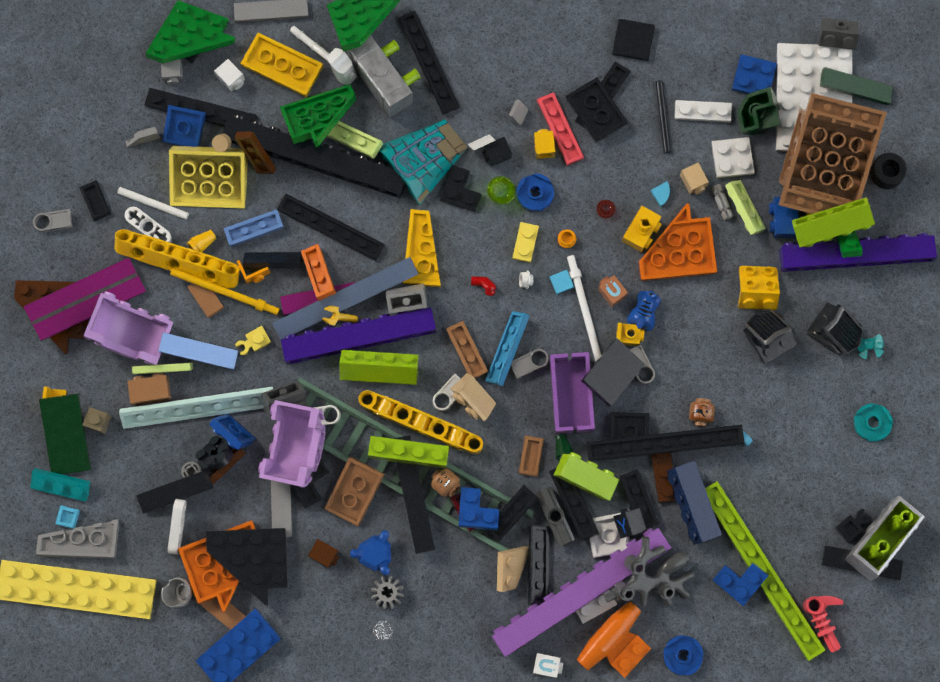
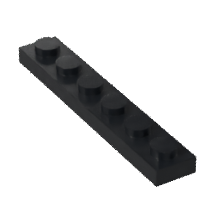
(214, 113)

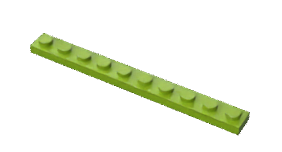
(772, 586)

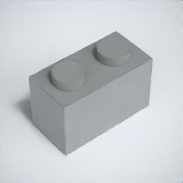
(406, 298)

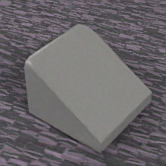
(518, 112)

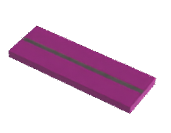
(77, 301)

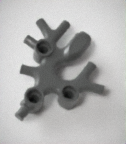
(659, 582)

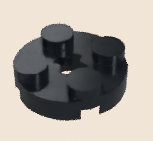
(215, 454)

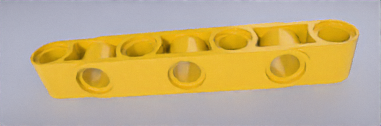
(169, 256)
(420, 422)

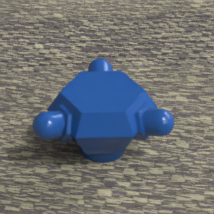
(375, 553)

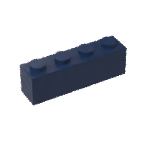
(693, 502)

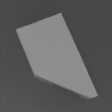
(143, 136)

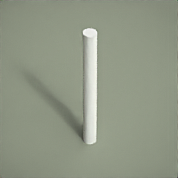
(153, 203)

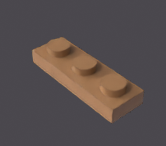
(466, 350)

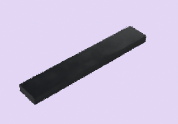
(428, 62)
(330, 227)
(415, 505)

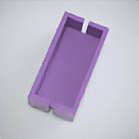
(570, 396)

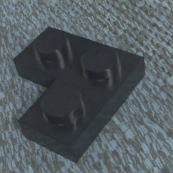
(456, 193)
(309, 495)

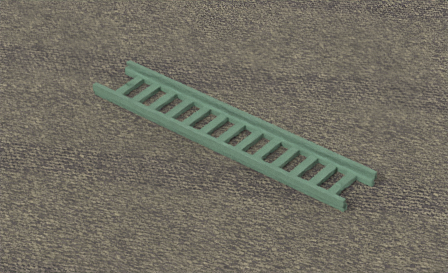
(393, 484)

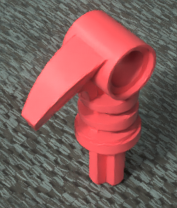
(822, 623)

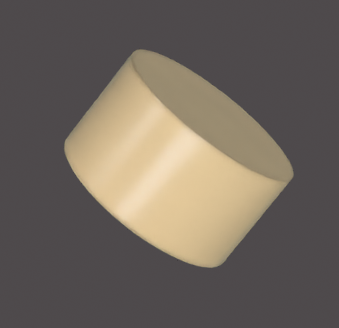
(221, 142)

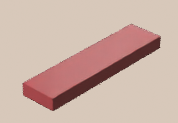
(561, 130)

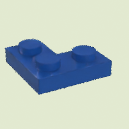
(472, 515)
(741, 587)

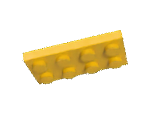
(282, 64)

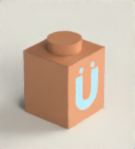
(612, 290)

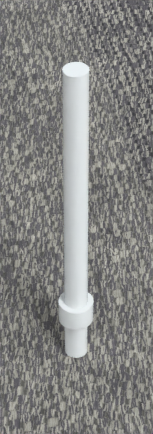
(575, 275)

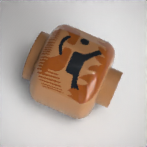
(701, 412)

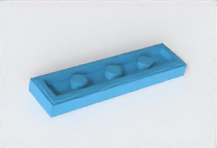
(507, 348)

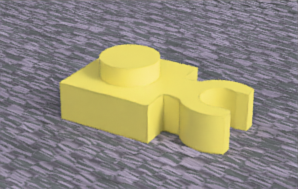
(256, 339)

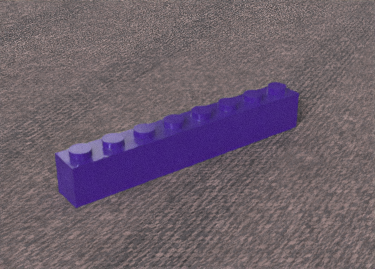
(875, 252)
(357, 335)

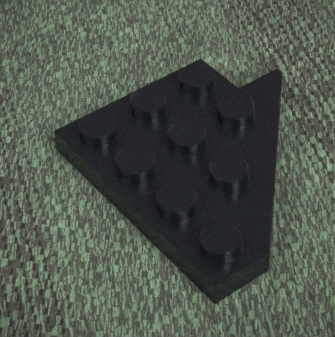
(252, 557)

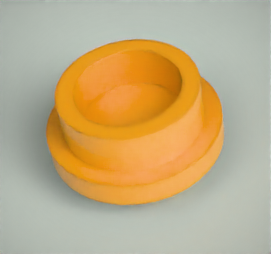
(566, 238)

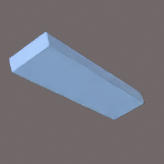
(198, 351)

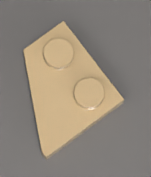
(510, 567)

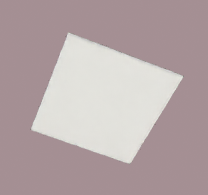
(481, 142)

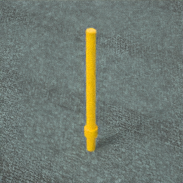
(258, 304)

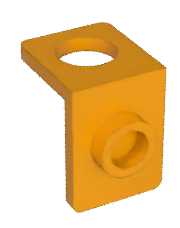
(254, 277)

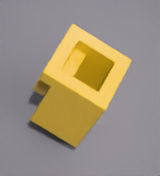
(622, 335)

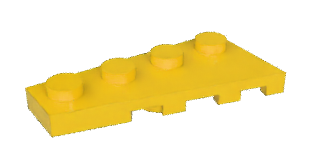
(422, 250)

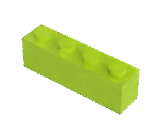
(833, 222)
(378, 367)
(408, 452)

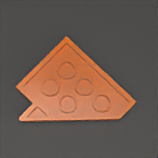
(681, 250)
(206, 575)

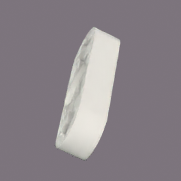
(141, 214)
(177, 525)

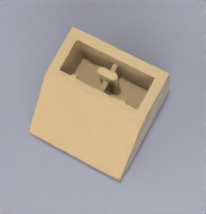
(474, 397)

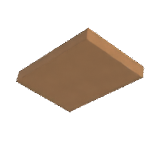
(354, 491)

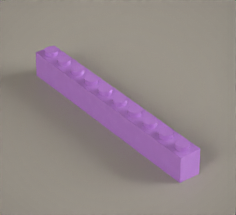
(572, 596)

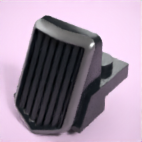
(836, 329)
(769, 334)

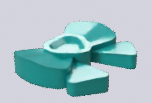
(870, 343)

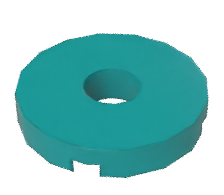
(884, 422)

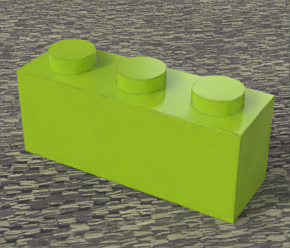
(586, 476)

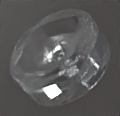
(382, 631)

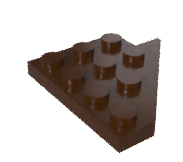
(30, 291)

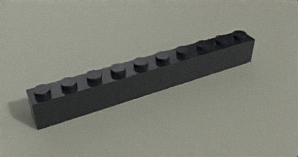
(321, 158)

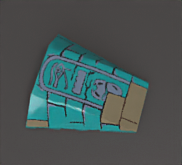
(424, 156)

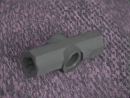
(560, 528)

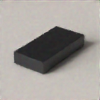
(95, 200)

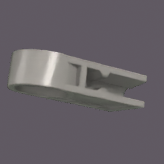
(58, 220)
(639, 352)
(523, 365)

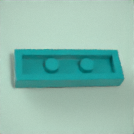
(60, 484)

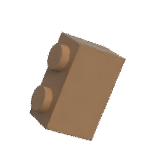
(149, 389)

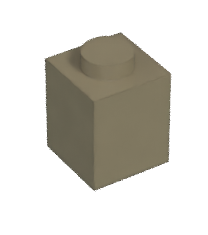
(97, 420)

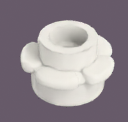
(525, 279)

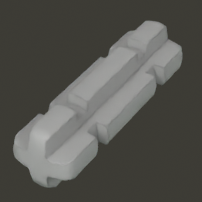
(722, 202)

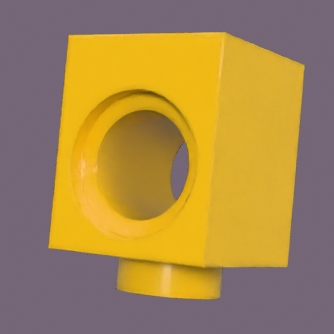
(544, 144)

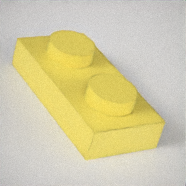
(525, 242)

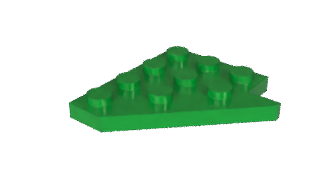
(358, 19)
(188, 33)
(317, 114)

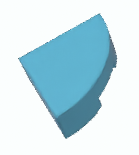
(661, 193)

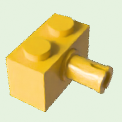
(642, 228)

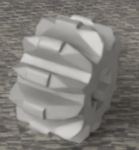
(383, 598)

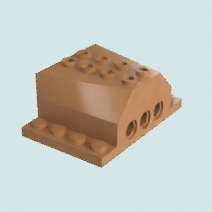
(829, 154)

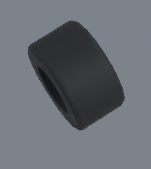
(888, 182)

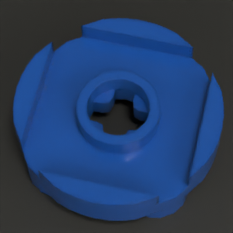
(533, 182)
(694, 656)

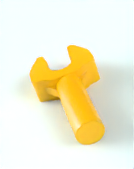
(336, 315)

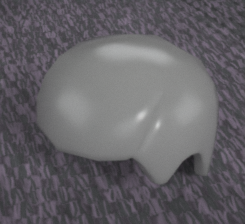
(177, 592)

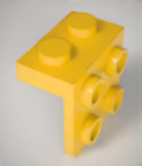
(758, 287)

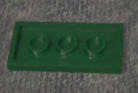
(65, 434)

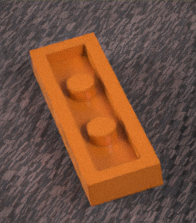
(318, 272)

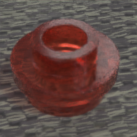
(605, 214)

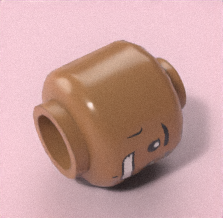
(445, 482)

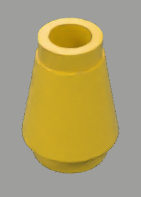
(201, 241)

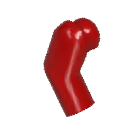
(485, 282)

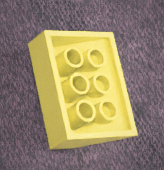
(207, 177)

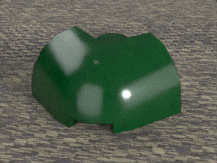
(759, 112)

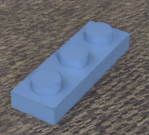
(253, 228)

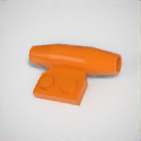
(615, 641)

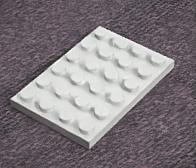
(798, 76)

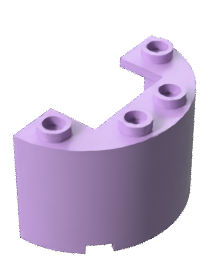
(127, 330)
(295, 444)

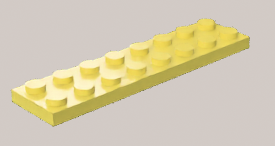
(77, 589)

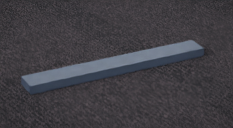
(346, 297)

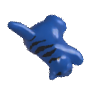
(644, 311)

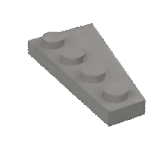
(81, 542)

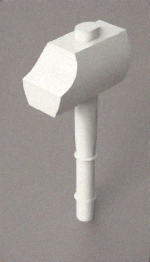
(338, 60)

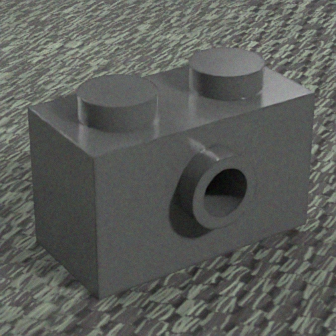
(838, 33)

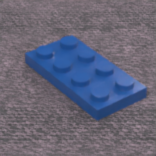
(239, 648)

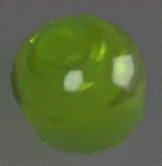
(498, 185)

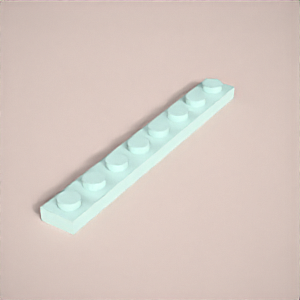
(192, 408)

